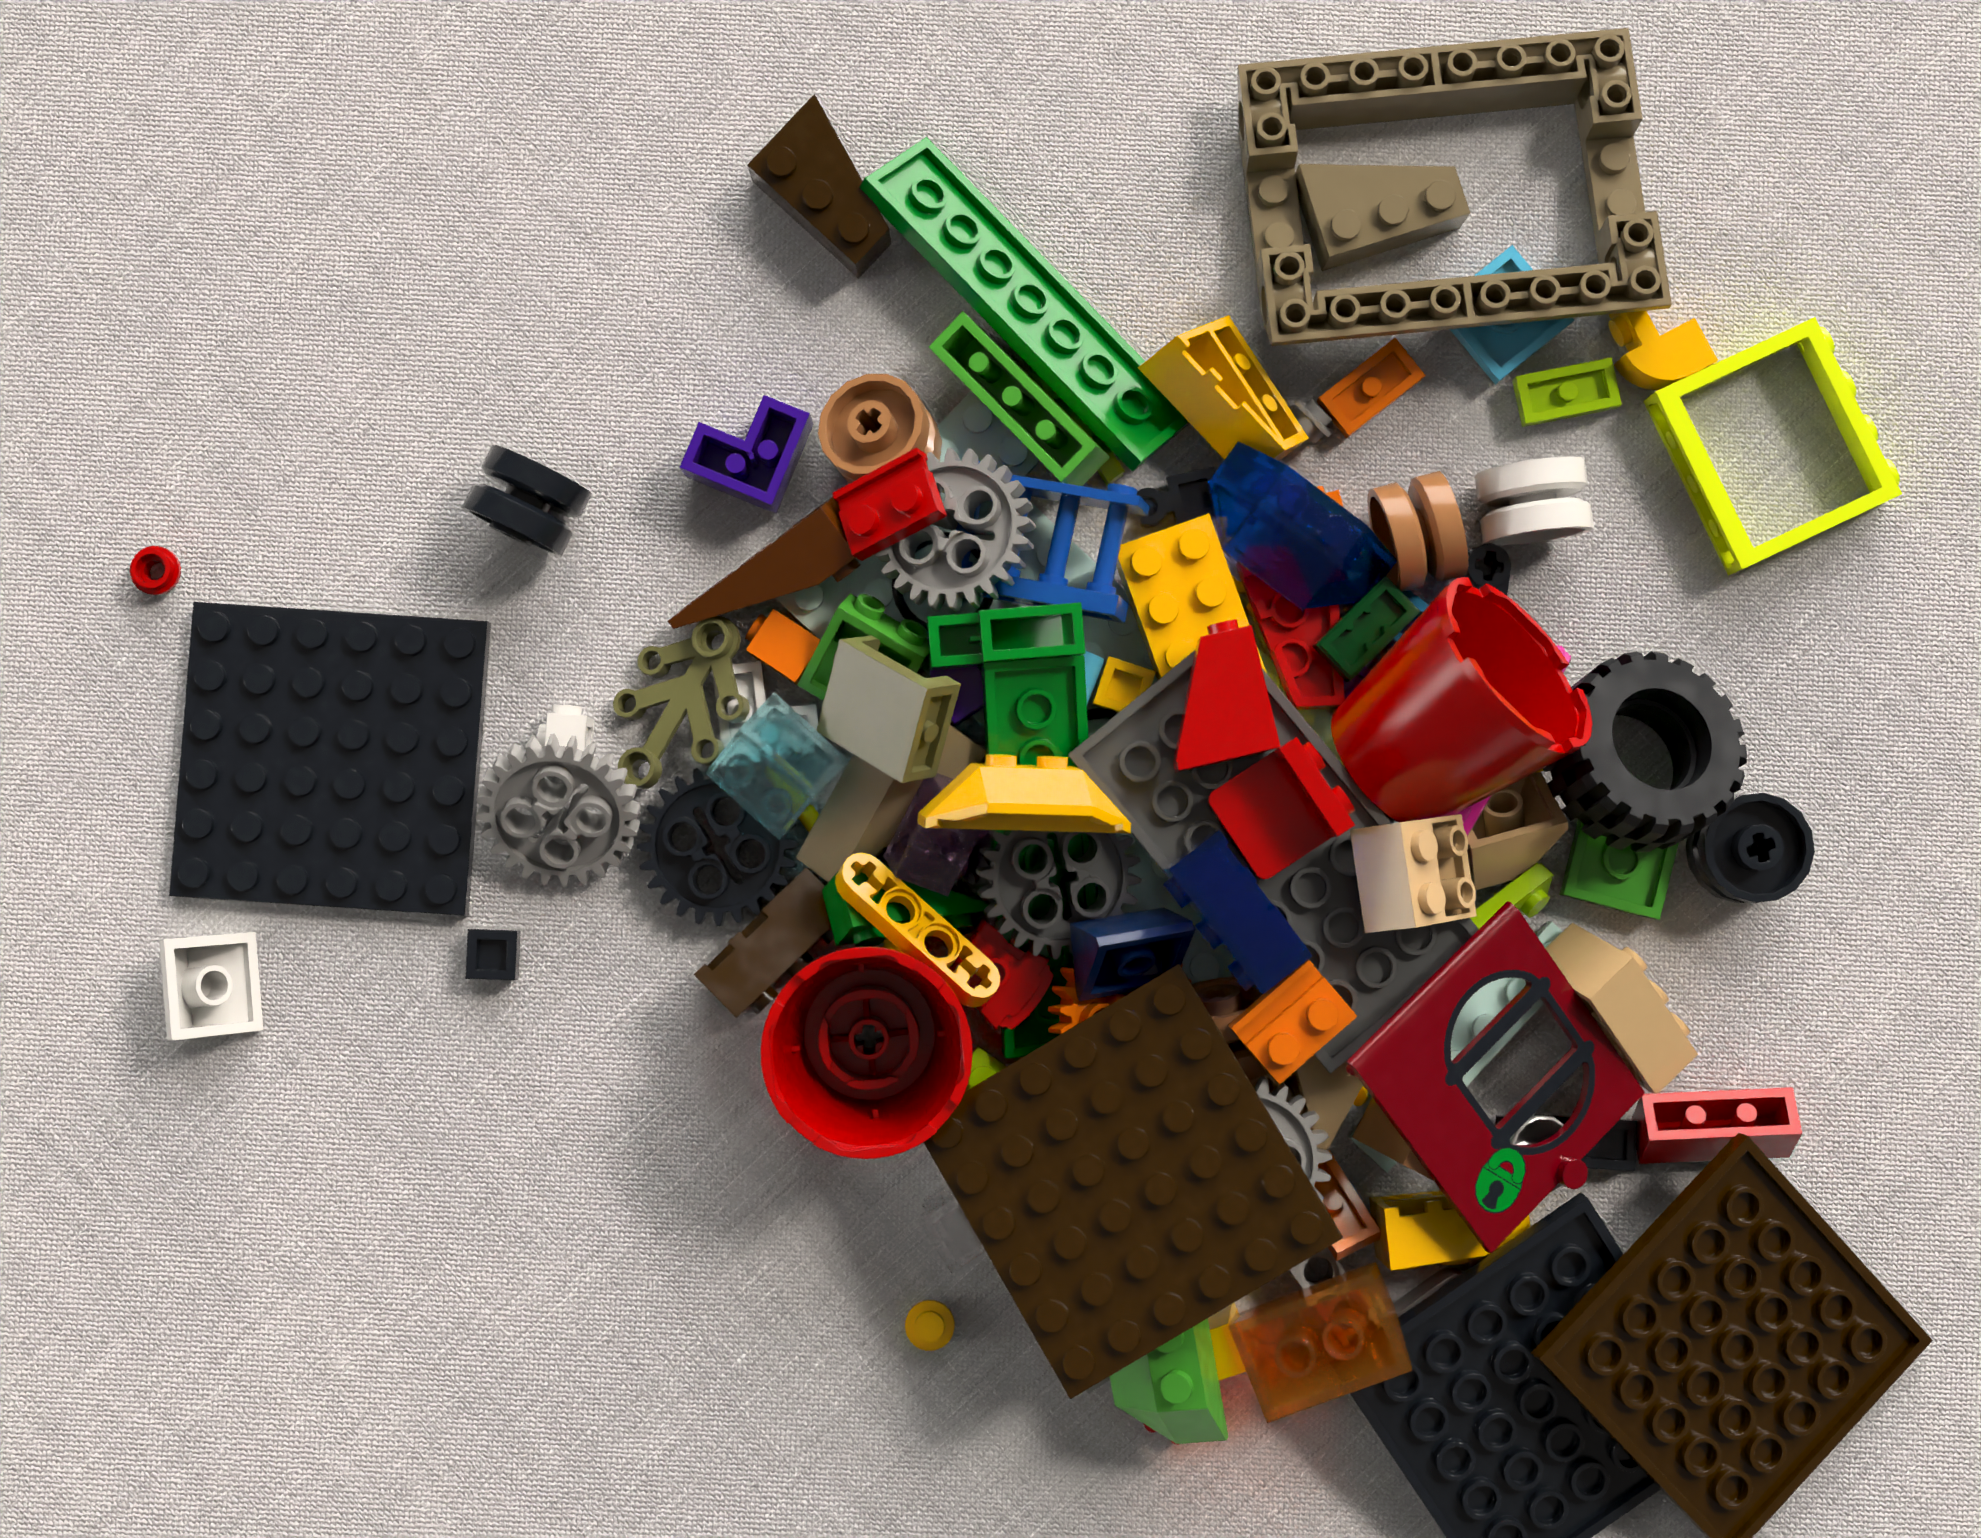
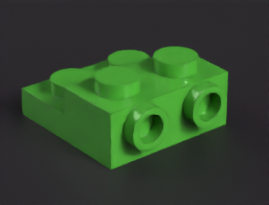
(861, 617)

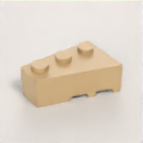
(1625, 1006)

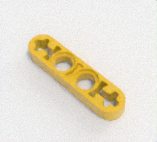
(923, 923)

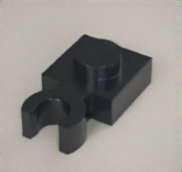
(1185, 498)

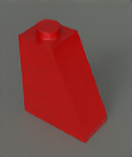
(1225, 701)

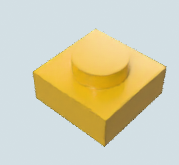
(1121, 684)

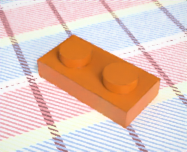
(1371, 388)
(1347, 1212)

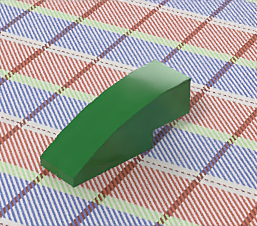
(1005, 635)

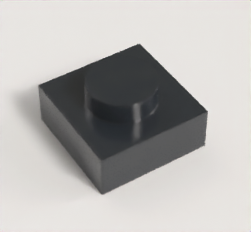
(493, 954)

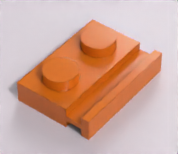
(1292, 1021)

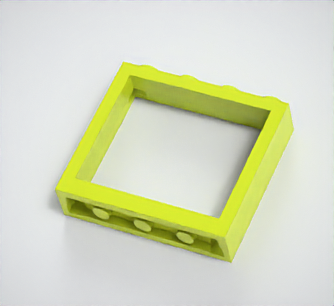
(1702, 479)

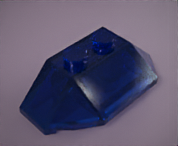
(1293, 532)

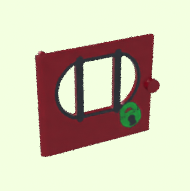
(1424, 1093)

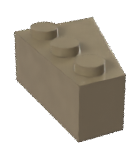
(1376, 207)

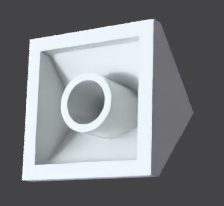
(211, 985)

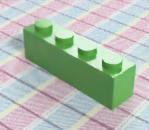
(1018, 401)

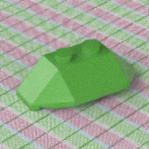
(1175, 1389)

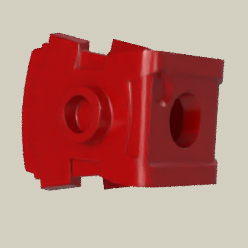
(1022, 978)

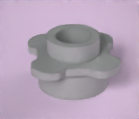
(1312, 419)

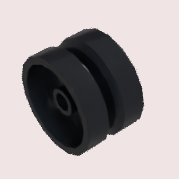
(528, 497)
(1779, 854)

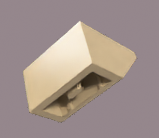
(1413, 873)

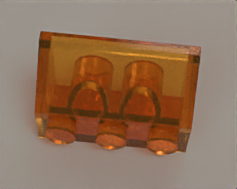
(1321, 1342)

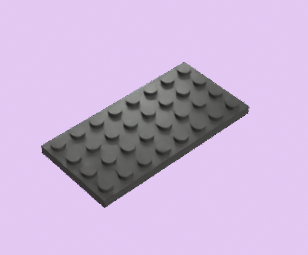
(1315, 894)

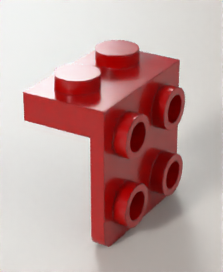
(1281, 808)

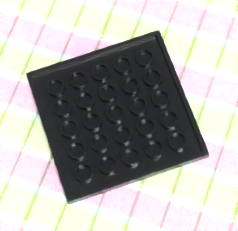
(330, 758)
(1481, 1420)

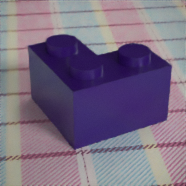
(753, 467)

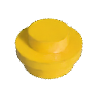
(929, 1325)

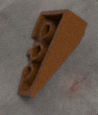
(793, 562)

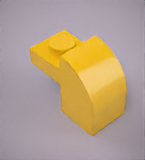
(1658, 359)

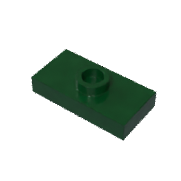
(1366, 628)

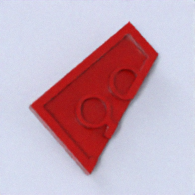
(1289, 637)

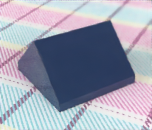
(1127, 950)

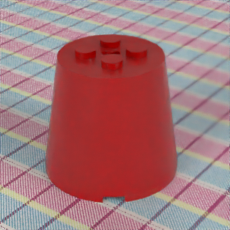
(1459, 708)
(856, 1096)

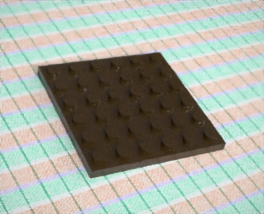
(1128, 1181)
(1733, 1344)

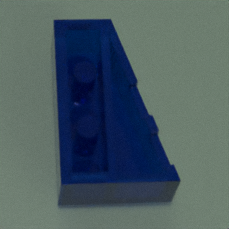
(1235, 914)

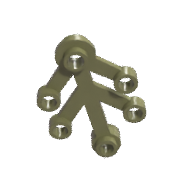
(684, 697)

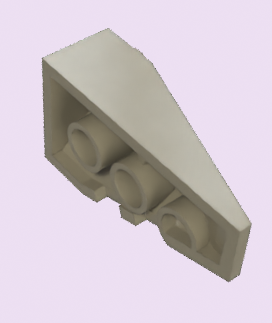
(871, 805)

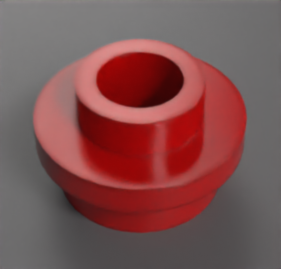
(141, 567)

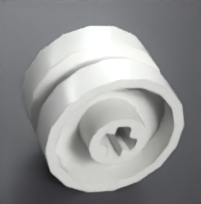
(1534, 501)

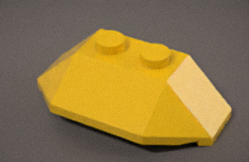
(1024, 799)

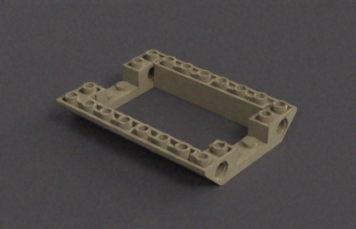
(1439, 81)

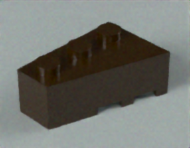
(819, 188)
(770, 947)

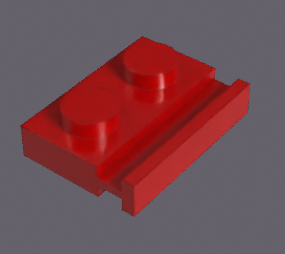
(889, 504)

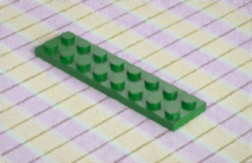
(1024, 300)
(1031, 713)

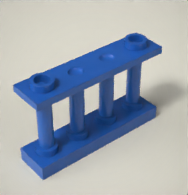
(1051, 587)

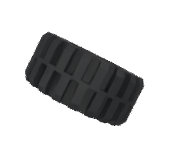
(1696, 732)

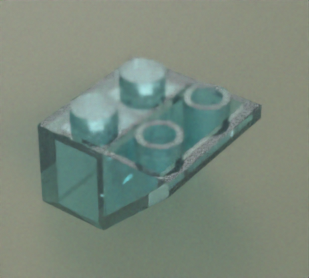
(777, 766)

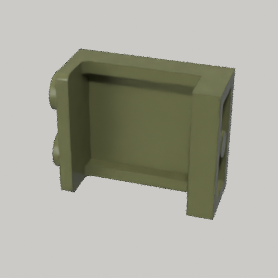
(886, 711)

